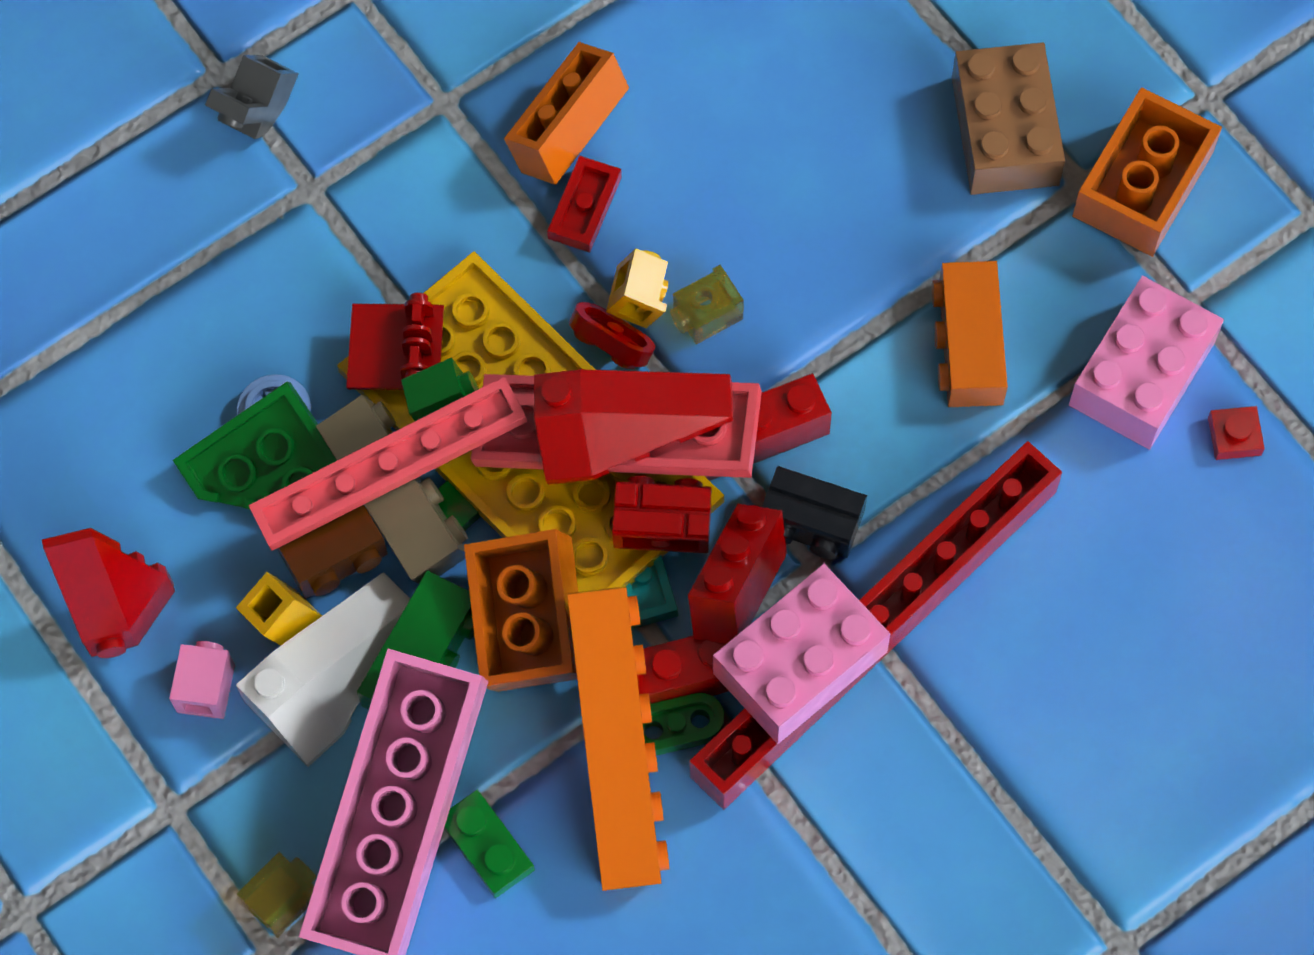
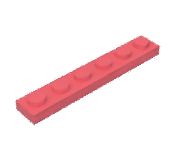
(388, 463)

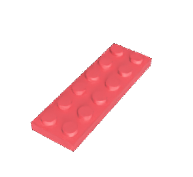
(720, 452)

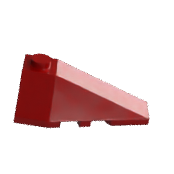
(611, 416)
(107, 591)

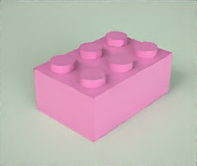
(1145, 362)
(801, 653)

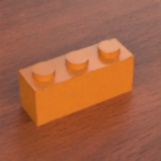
(566, 113)
(970, 334)

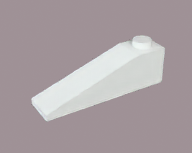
(313, 679)

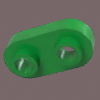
(675, 719)

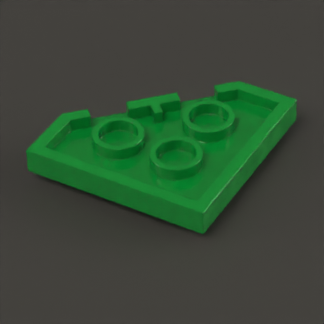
(257, 451)

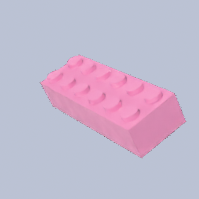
(394, 806)

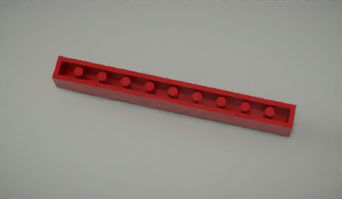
(899, 603)

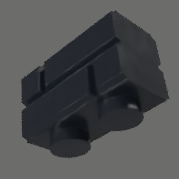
(816, 512)

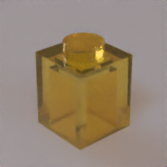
(279, 893)

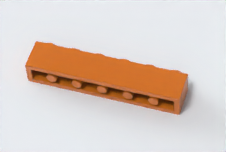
(615, 738)

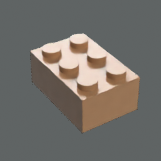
(1007, 118)

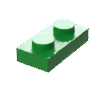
(487, 844)

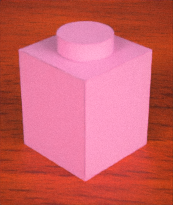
(202, 680)

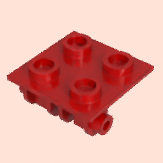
(393, 342)

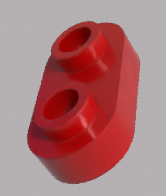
(611, 334)

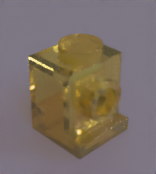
(707, 320)

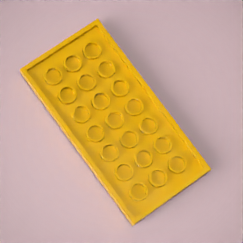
(499, 333)

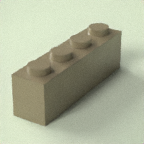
(409, 514)

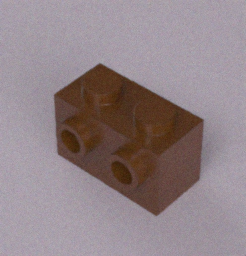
(334, 552)

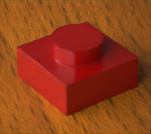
(1236, 433)

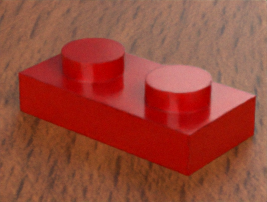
(584, 204)

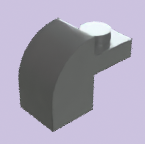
(255, 96)

